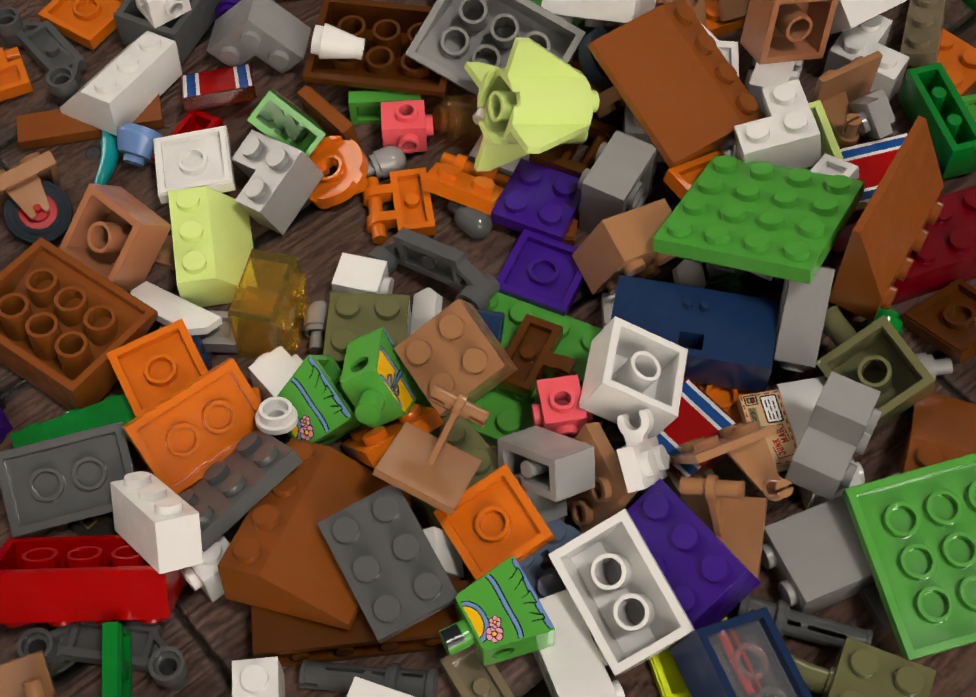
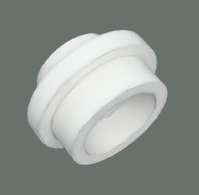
(276, 416)

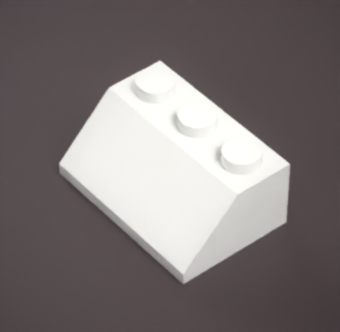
(126, 84)
(621, 593)

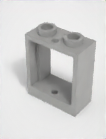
(802, 320)

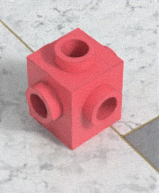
(406, 125)
(558, 406)

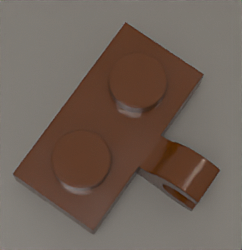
(534, 354)

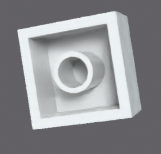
(633, 372)

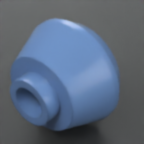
(136, 143)

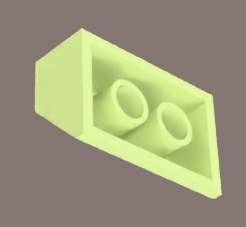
(208, 244)

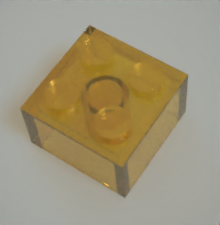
(268, 304)

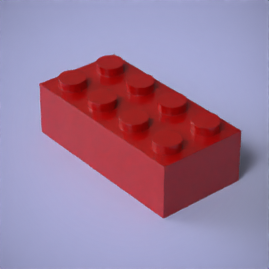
(81, 581)

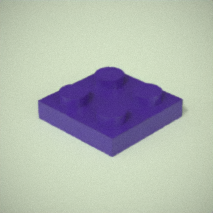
(538, 201)
(541, 273)

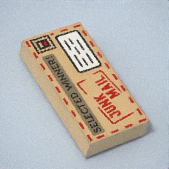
(769, 410)

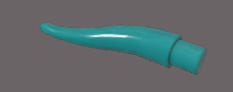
(108, 159)

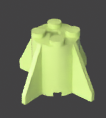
(530, 104)

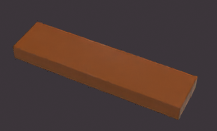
(56, 128)

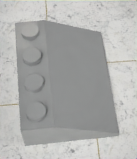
(485, 33)

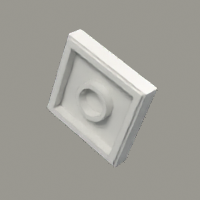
(194, 161)

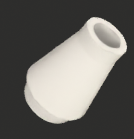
(336, 44)

